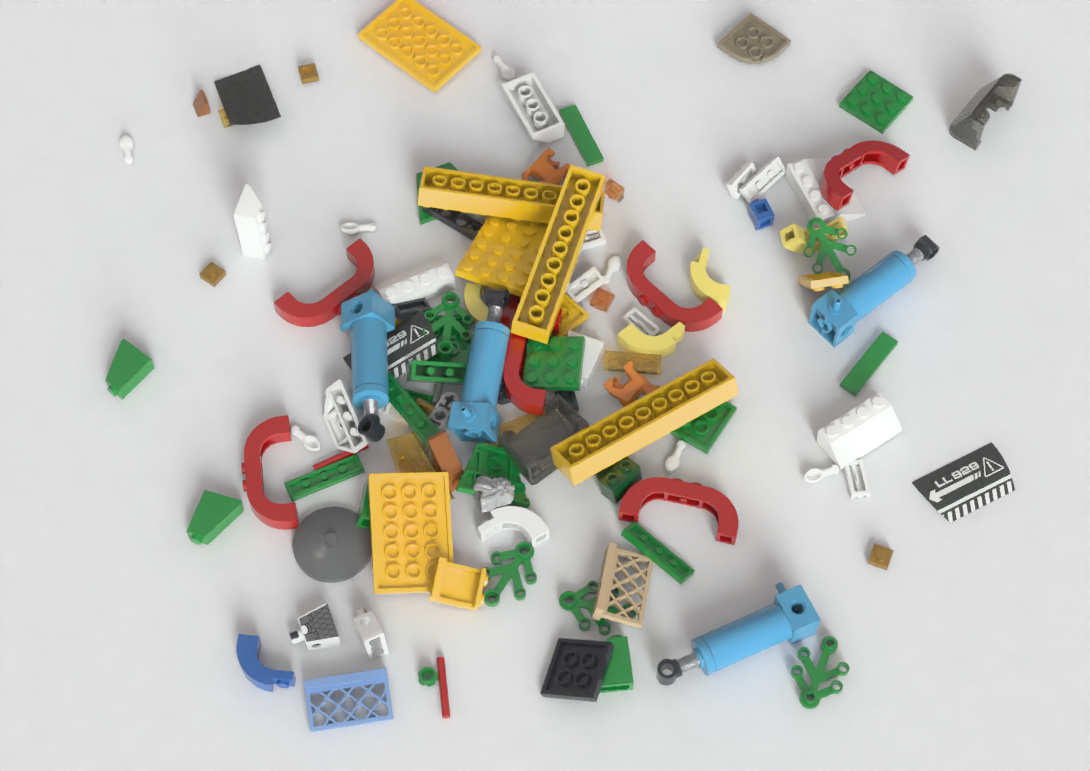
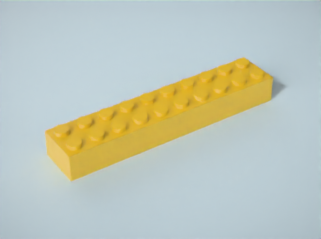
(493, 196)
(558, 254)
(643, 421)

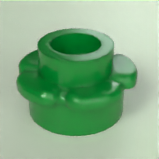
(427, 671)

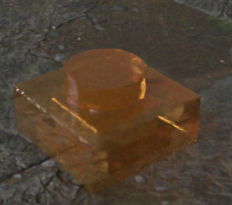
(614, 190)
(602, 300)

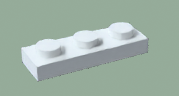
(763, 180)

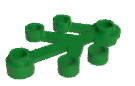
(826, 245)
(449, 321)
(510, 571)
(578, 603)
(818, 675)

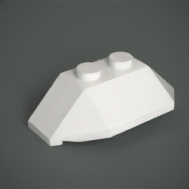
(343, 418)

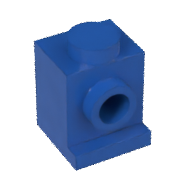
(761, 213)

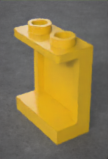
(458, 585)

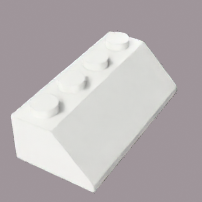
(534, 108)
(252, 225)
(418, 283)
(859, 431)

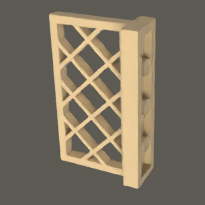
(607, 579)

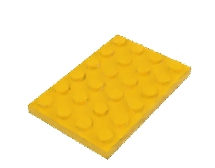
(419, 43)
(503, 254)
(408, 529)

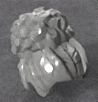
(493, 492)

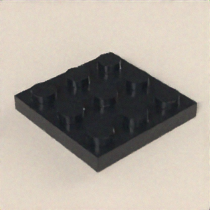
(577, 669)

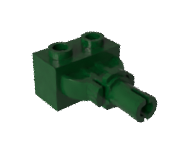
(618, 479)

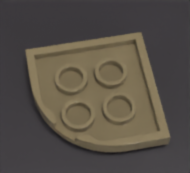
(754, 41)

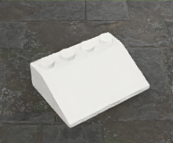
(805, 179)

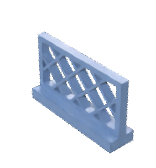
(348, 681)

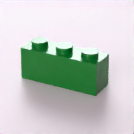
(436, 372)

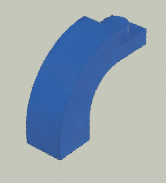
(248, 653)

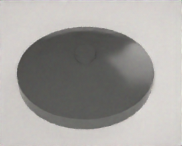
(331, 545)

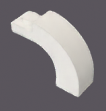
(515, 519)

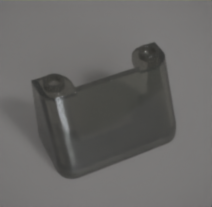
(972, 119)
(531, 446)

